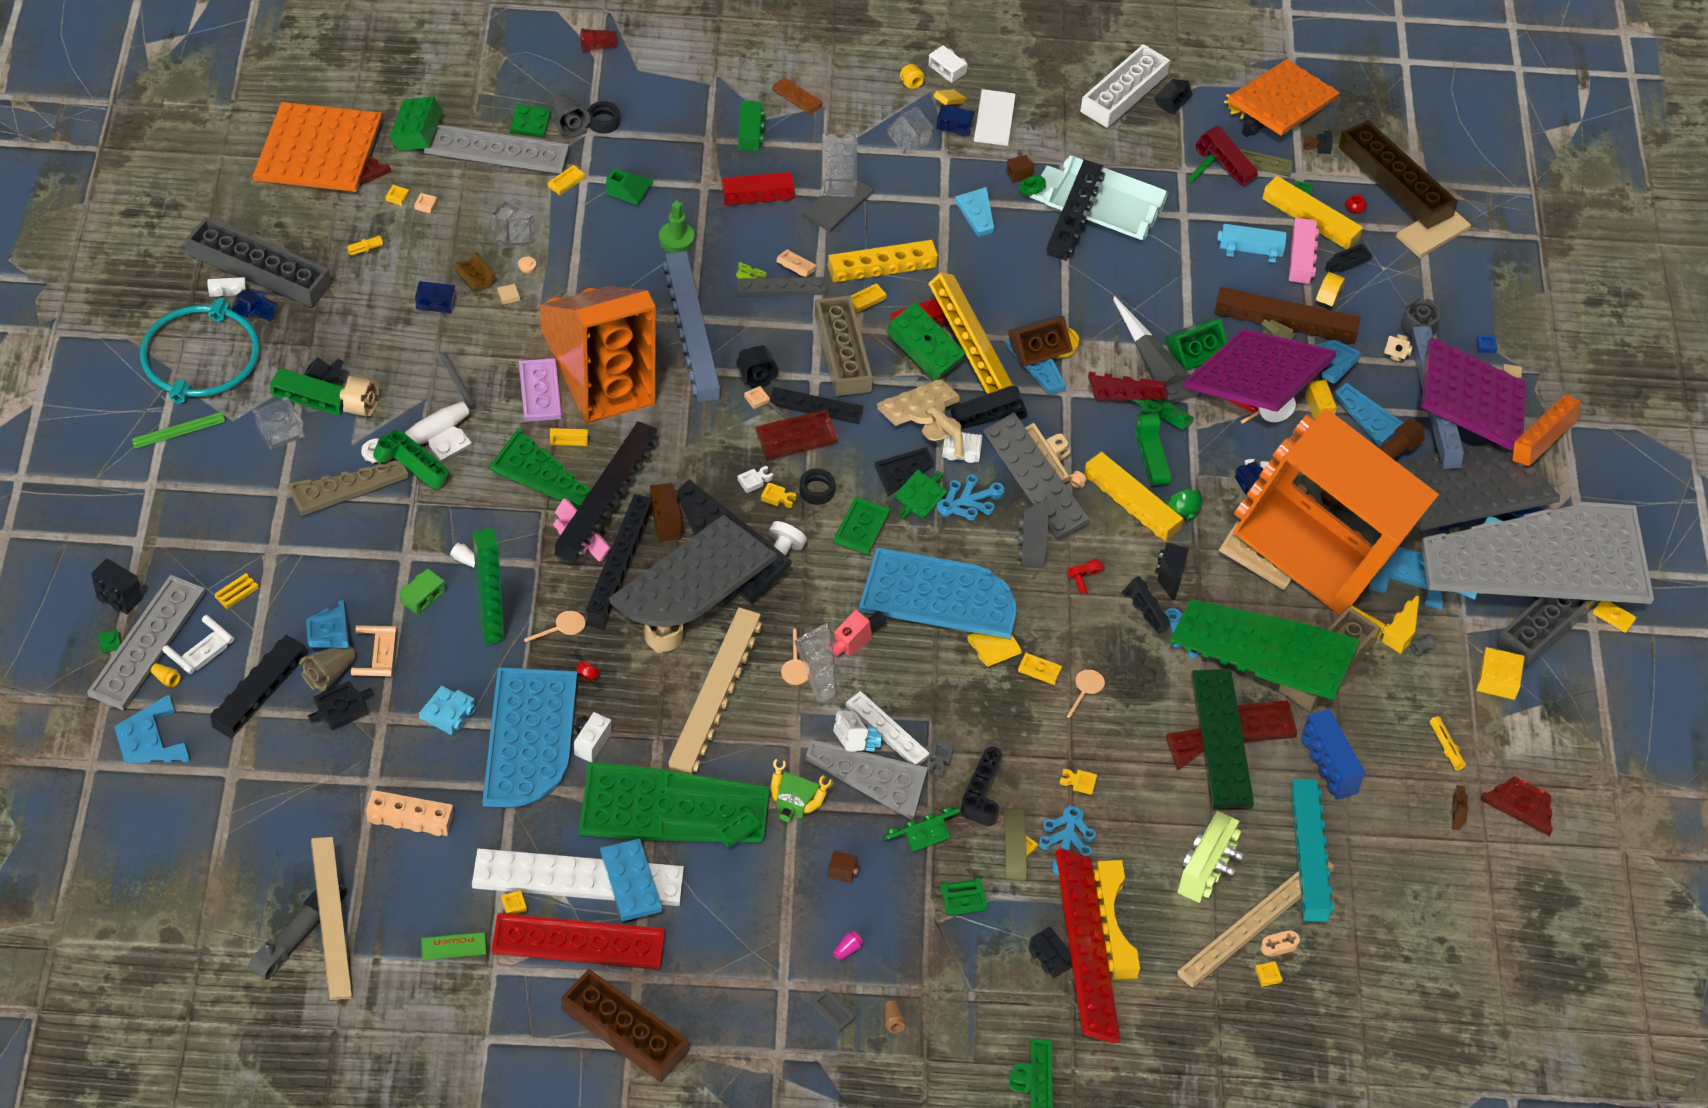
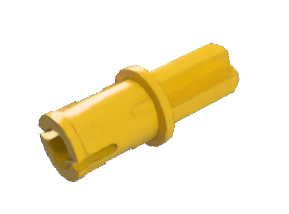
(365, 245)

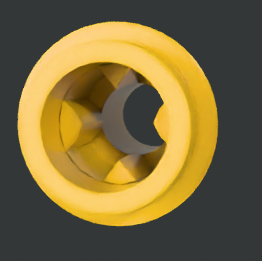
(166, 675)

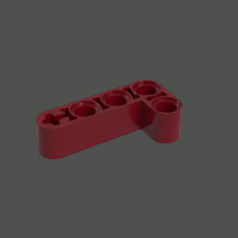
(1227, 154)

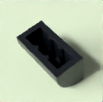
(1173, 95)

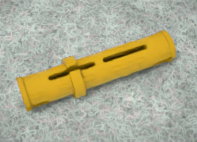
(1450, 749)

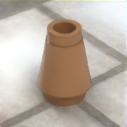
(894, 1018)

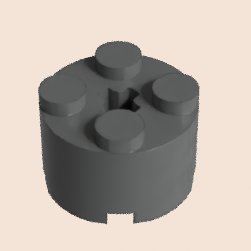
(1421, 313)

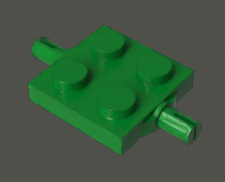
(920, 494)

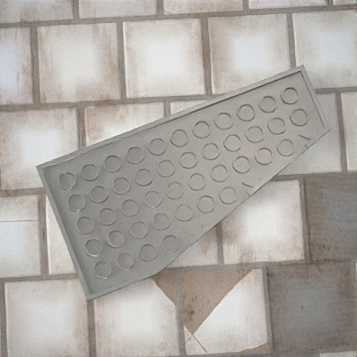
(1556, 553)

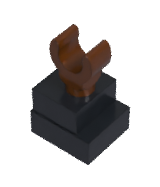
(1322, 142)

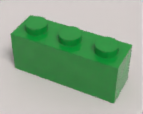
(751, 125)

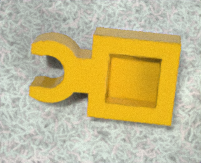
(776, 494)
(1081, 782)

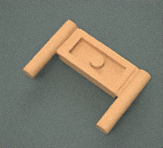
(383, 651)

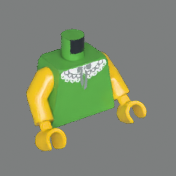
(795, 794)

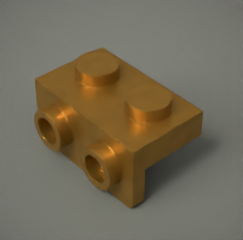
(475, 272)

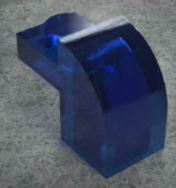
(253, 302)

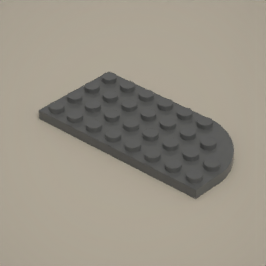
(694, 576)

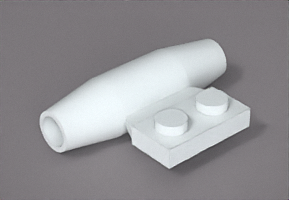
(441, 433)

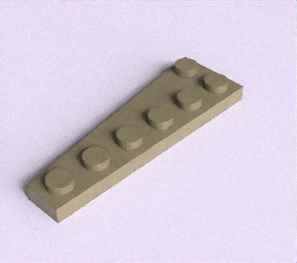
(322, 493)

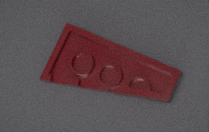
(1120, 389)

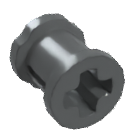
(1422, 644)

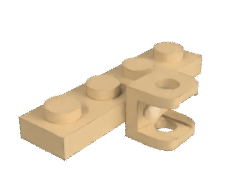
(1052, 449)

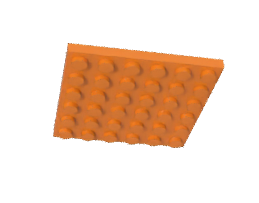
(318, 146)

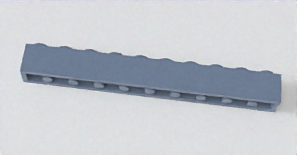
(692, 327)
(1444, 431)

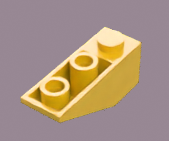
(1403, 627)

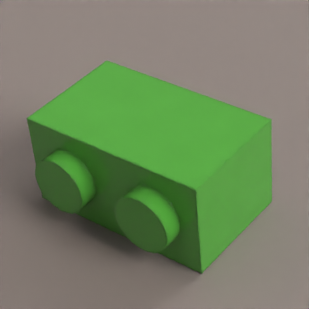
(422, 591)

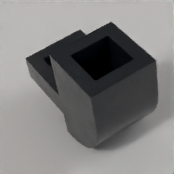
(321, 370)

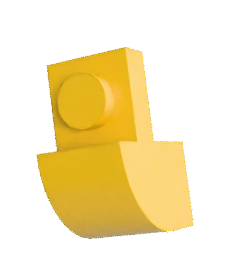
(1330, 289)

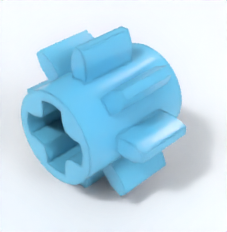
(873, 739)

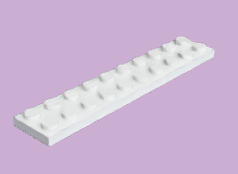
(563, 875)

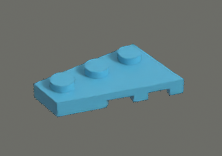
(977, 211)

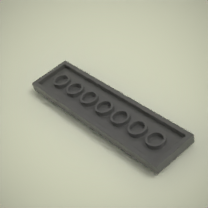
(1035, 475)

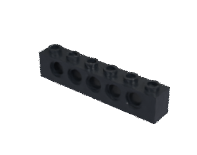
(1088, 172)

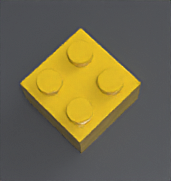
(1500, 673)

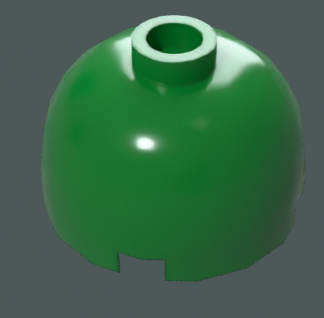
(1186, 503)

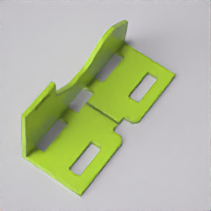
(749, 270)

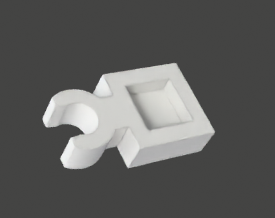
(753, 480)

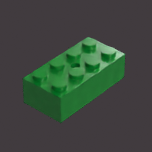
(925, 342)

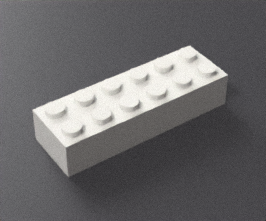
(1125, 86)

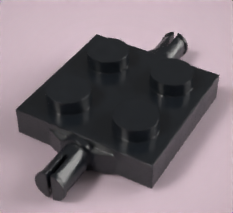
(340, 705)

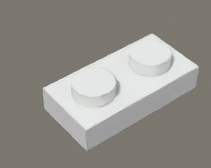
(226, 286)

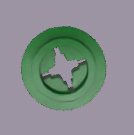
(1032, 185)

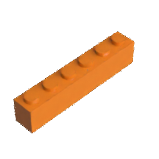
(1546, 430)

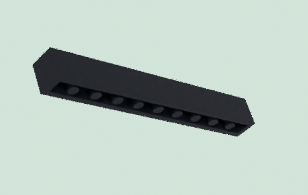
(606, 492)

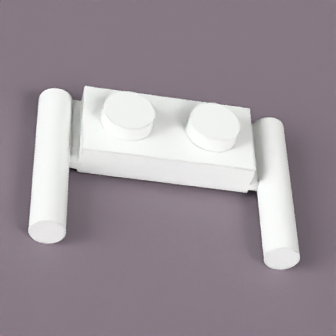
(204, 650)

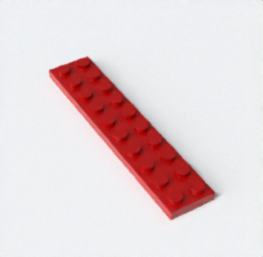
(1087, 946)

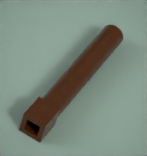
(1406, 437)

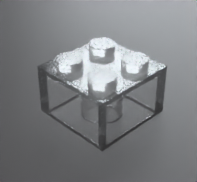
(278, 423)

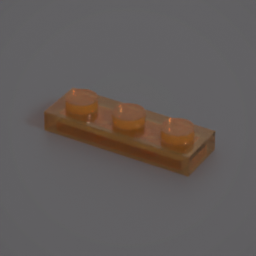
(797, 96)

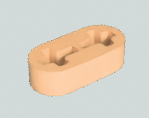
(1279, 942)

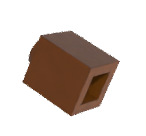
(1019, 168)
(843, 867)

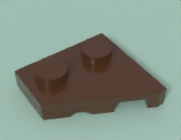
(1459, 807)

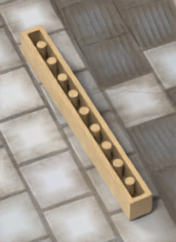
(715, 692)

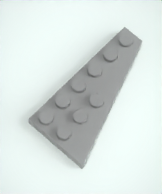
(881, 778)

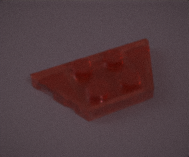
(1522, 803)

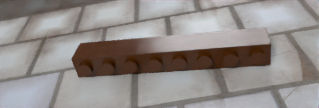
(1296, 316)

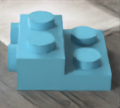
(448, 710)

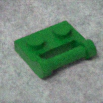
(963, 901)

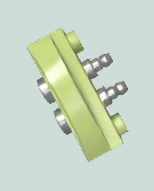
(1210, 857)

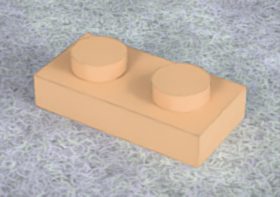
(796, 263)

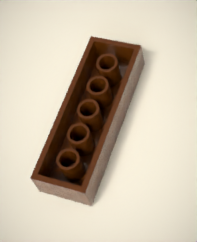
(624, 1025)

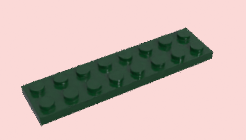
(1222, 739)

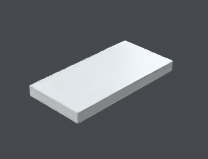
(994, 117)

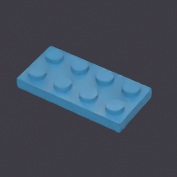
(630, 880)

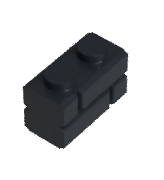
(1051, 952)

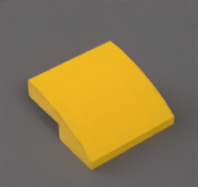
(993, 648)

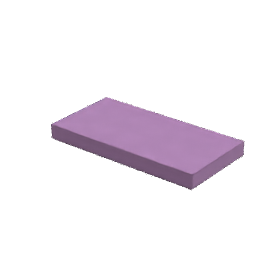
(540, 390)

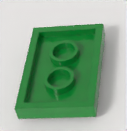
(861, 525)

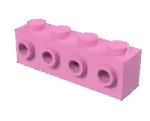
(1302, 251)

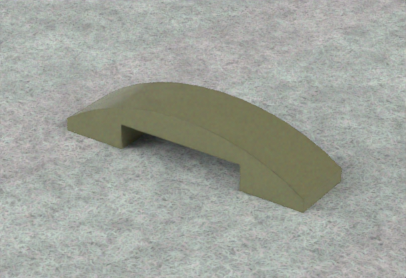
(1014, 844)

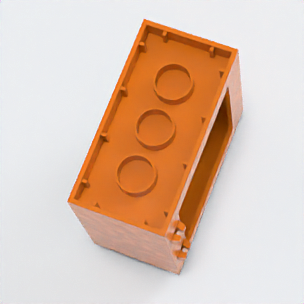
(1310, 540)

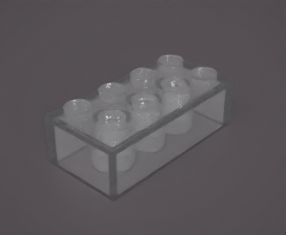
(839, 165)

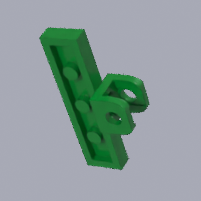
(1166, 411)
(1036, 1075)

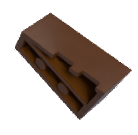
(666, 512)

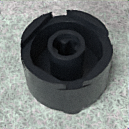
(756, 366)

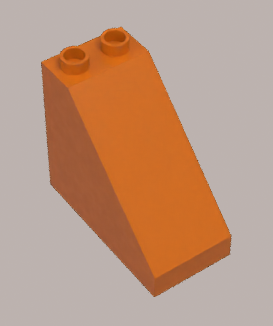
(604, 348)

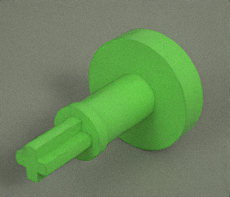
(676, 235)

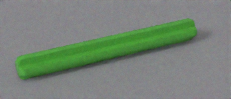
(178, 430)

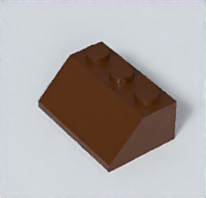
(1040, 340)

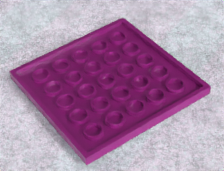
(1260, 369)
(1473, 394)

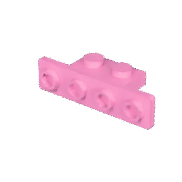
(565, 512)

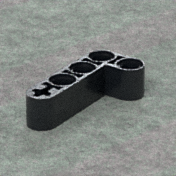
(989, 407)
(978, 799)

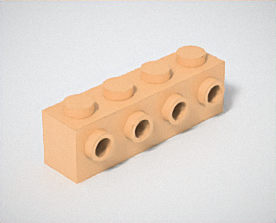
(409, 813)

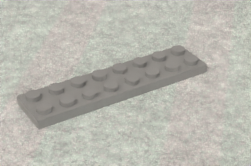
(498, 149)
(145, 642)

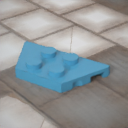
(328, 628)

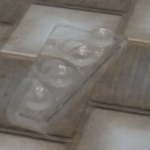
(818, 661)

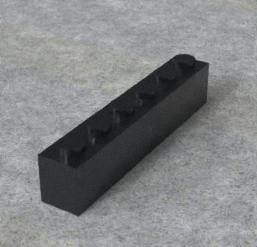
(258, 686)

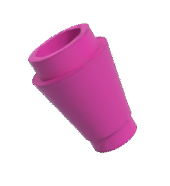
(849, 944)

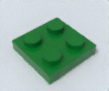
(530, 121)

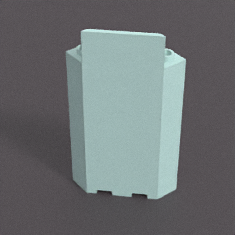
(1120, 204)

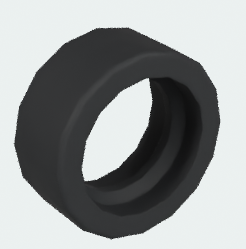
(604, 107)
(817, 498)

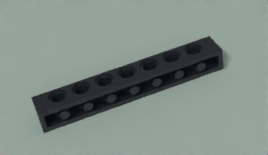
(618, 561)

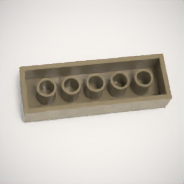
(843, 345)
(1350, 624)

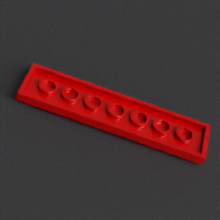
(578, 941)

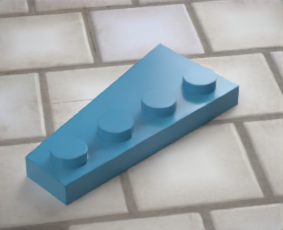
(1369, 415)

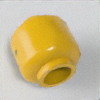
(912, 76)

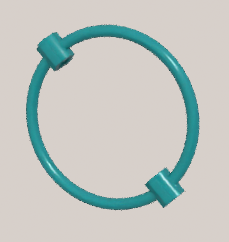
(182, 388)

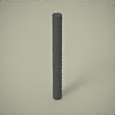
(457, 380)

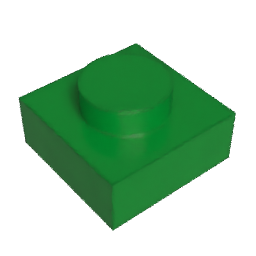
(109, 641)

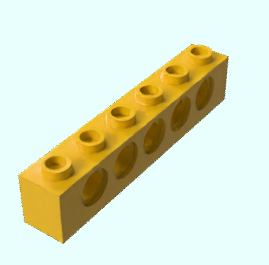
(882, 261)

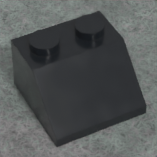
(1171, 568)

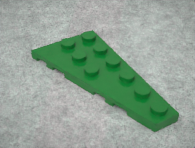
(537, 469)

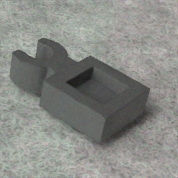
(940, 756)

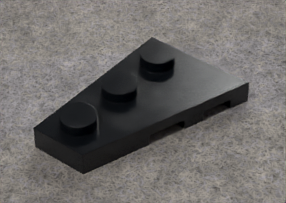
(898, 469)
(1143, 599)

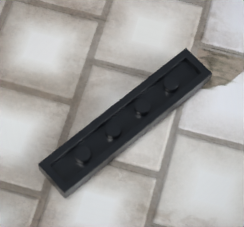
(809, 404)

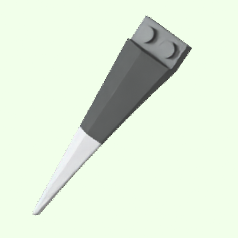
(1158, 360)

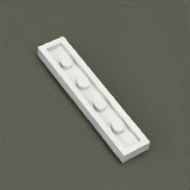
(891, 732)

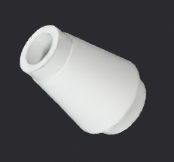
(463, 554)

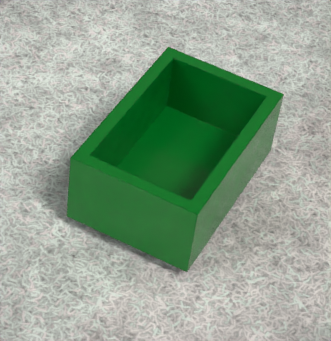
(416, 123)

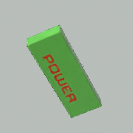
(453, 946)

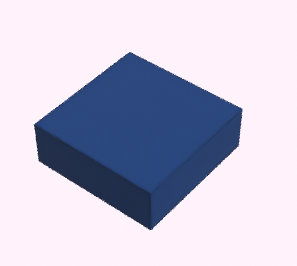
(1486, 344)

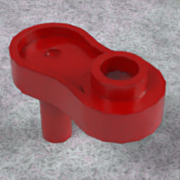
(1078, 572)

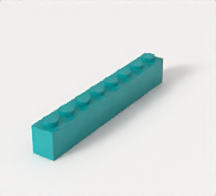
(1310, 850)

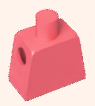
(852, 634)

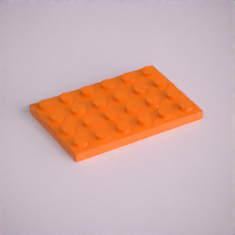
(1283, 97)

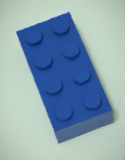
(1332, 754)

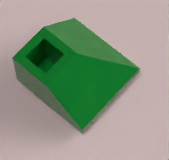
(627, 186)

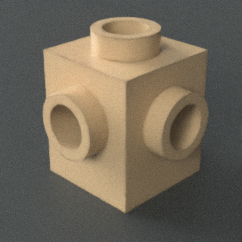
(1391, 347)

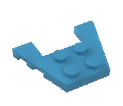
(1344, 360)
(1409, 568)
(140, 737)

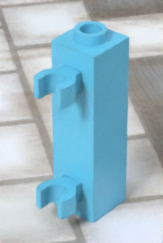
(1252, 240)

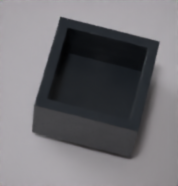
(116, 586)

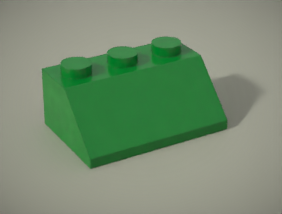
(1197, 342)

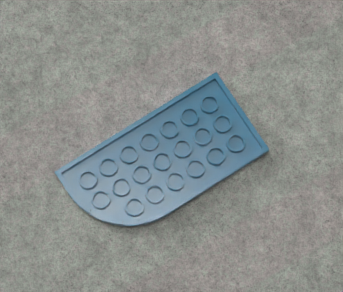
(938, 593)
(529, 735)

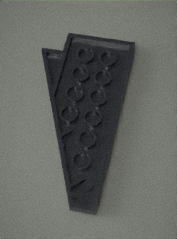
(702, 511)

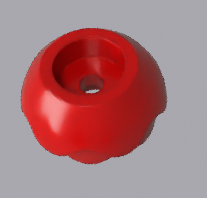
(1356, 204)
(586, 671)

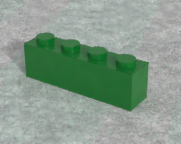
(307, 391)

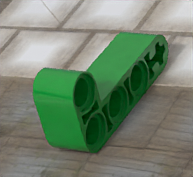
(1151, 449)
(412, 456)

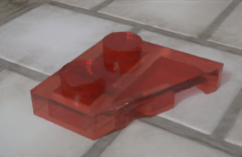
(373, 170)
(1185, 746)

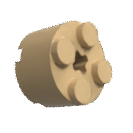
(360, 396)
(664, 638)

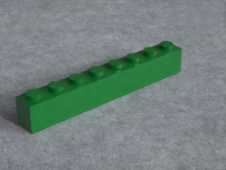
(488, 585)

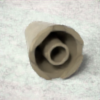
(326, 666)

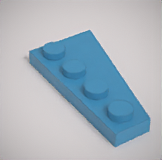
(1044, 373)

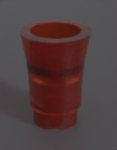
(597, 39)

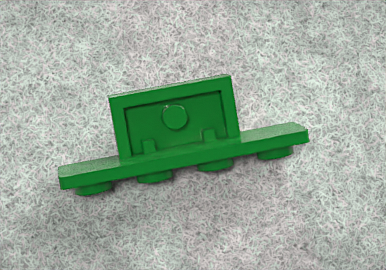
(926, 832)

